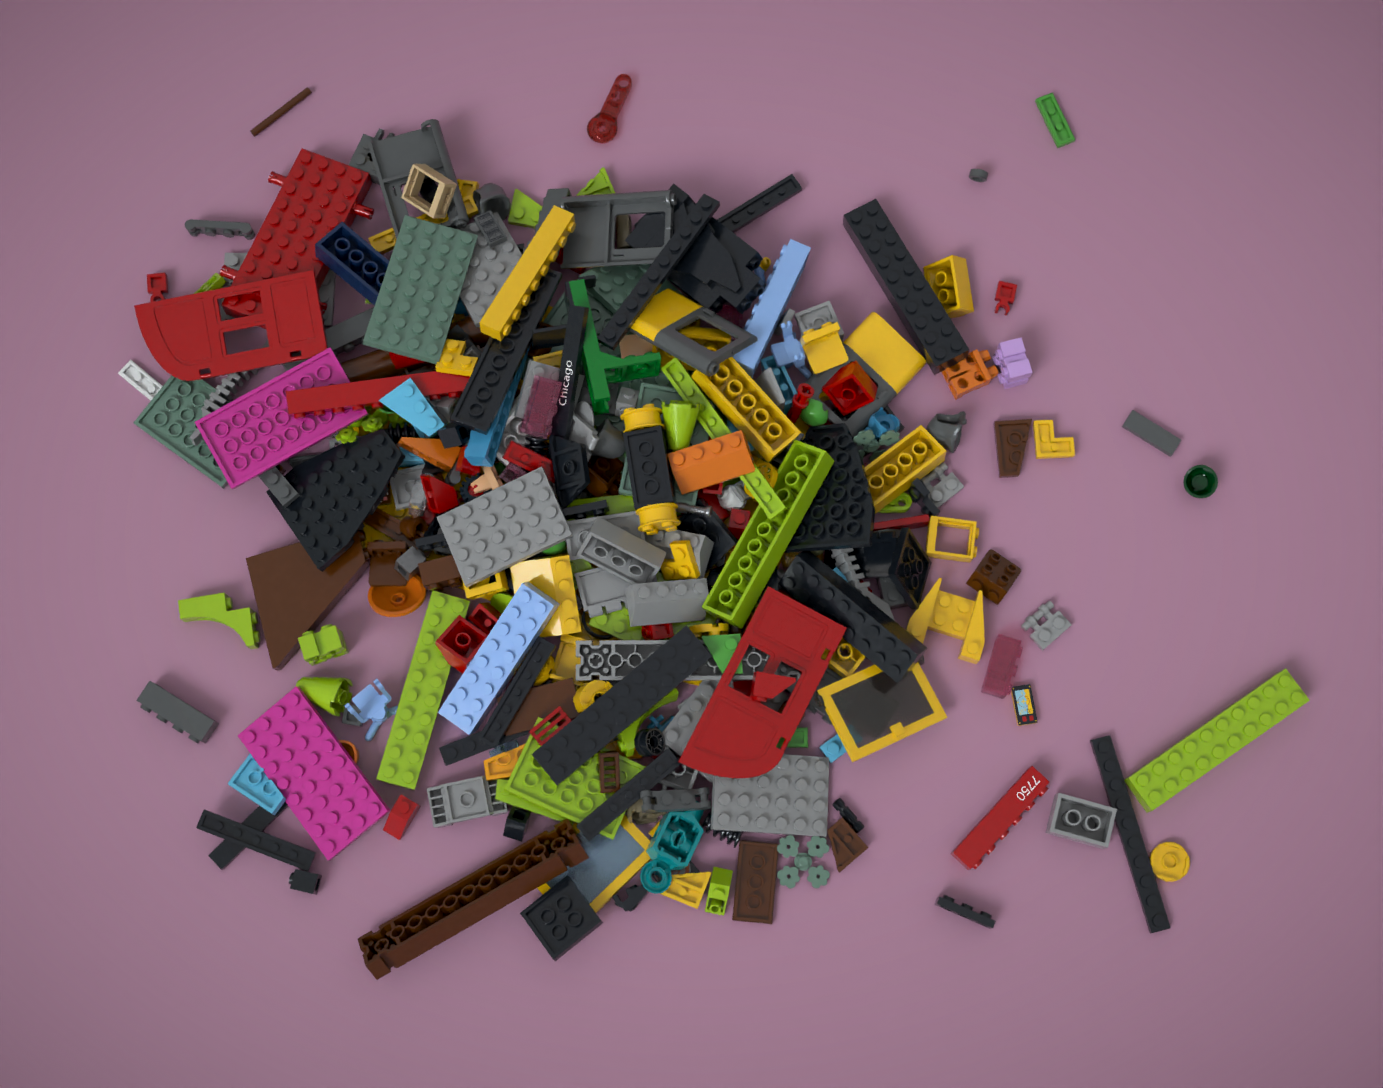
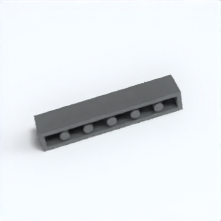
(342, 336)

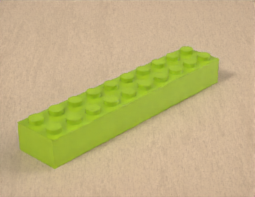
(766, 539)
(420, 695)
(1216, 740)

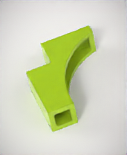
(217, 609)
(627, 737)

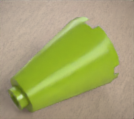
(679, 422)
(327, 692)

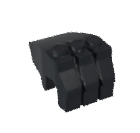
(635, 894)

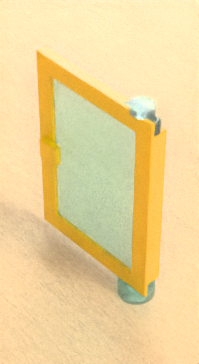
(609, 864)

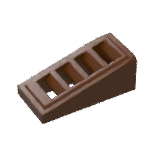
(601, 763)

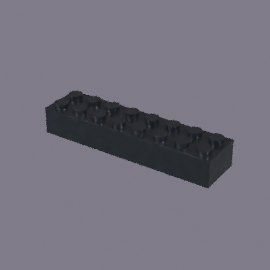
(867, 625)

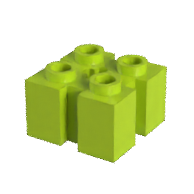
(323, 645)

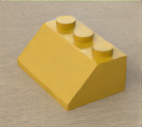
(951, 285)

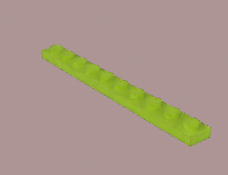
(716, 428)

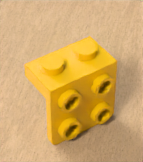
(824, 347)

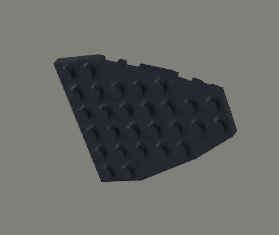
(339, 494)
(843, 506)

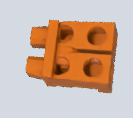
(970, 373)

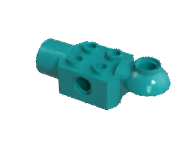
(671, 848)

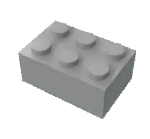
(1081, 820)

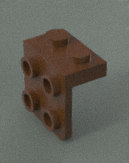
(383, 562)
(994, 576)

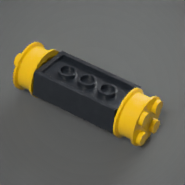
(650, 469)

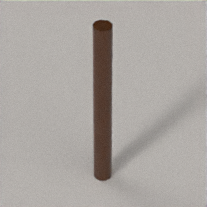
(280, 112)

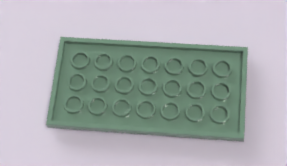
(420, 290)

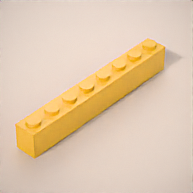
(527, 273)

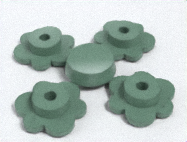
(871, 444)
(803, 861)

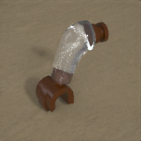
(416, 509)

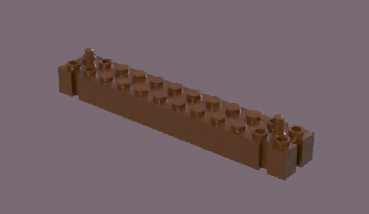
(472, 899)

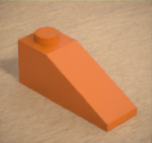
(431, 451)

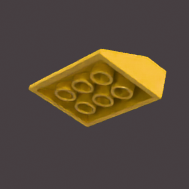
(553, 577)

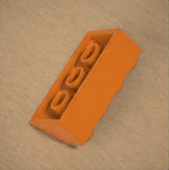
(711, 462)

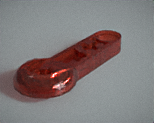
(609, 112)

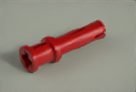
(800, 401)

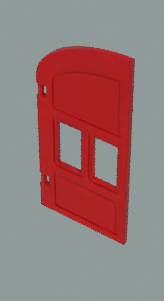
(189, 334)
(740, 734)

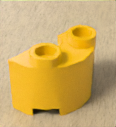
(585, 694)

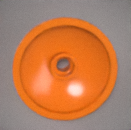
(397, 600)

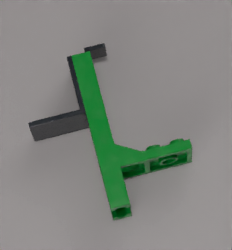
(596, 363)

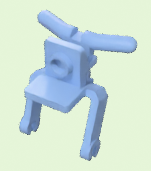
(790, 351)
(372, 707)

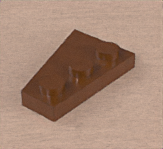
(1010, 445)

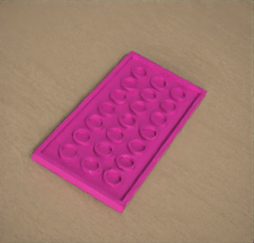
(258, 431)
(314, 773)

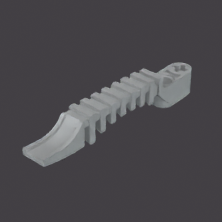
(221, 395)
(844, 564)

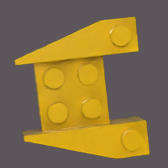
(951, 617)

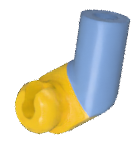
(764, 265)

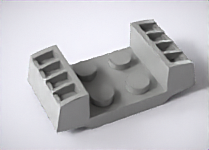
(464, 801)

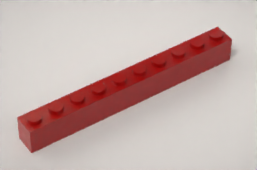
(368, 392)

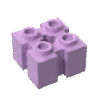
(1012, 363)

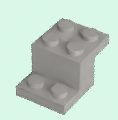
(817, 316)

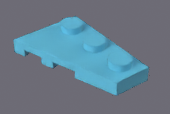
(413, 407)
(256, 786)

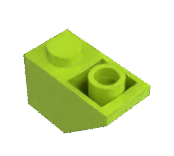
(718, 891)

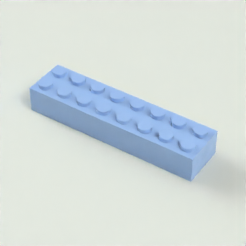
(773, 303)
(498, 658)

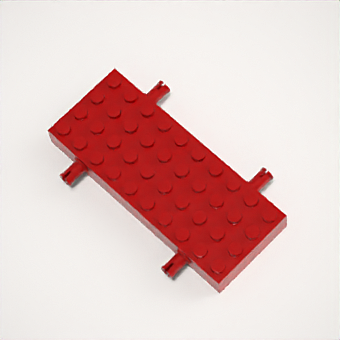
(308, 206)

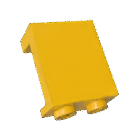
(566, 660)

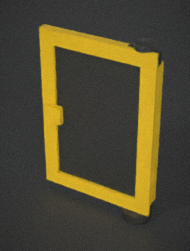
(876, 711)

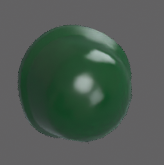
(1200, 481)

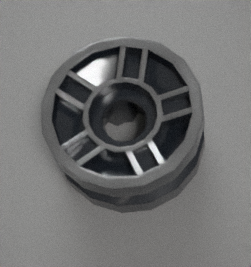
(649, 742)

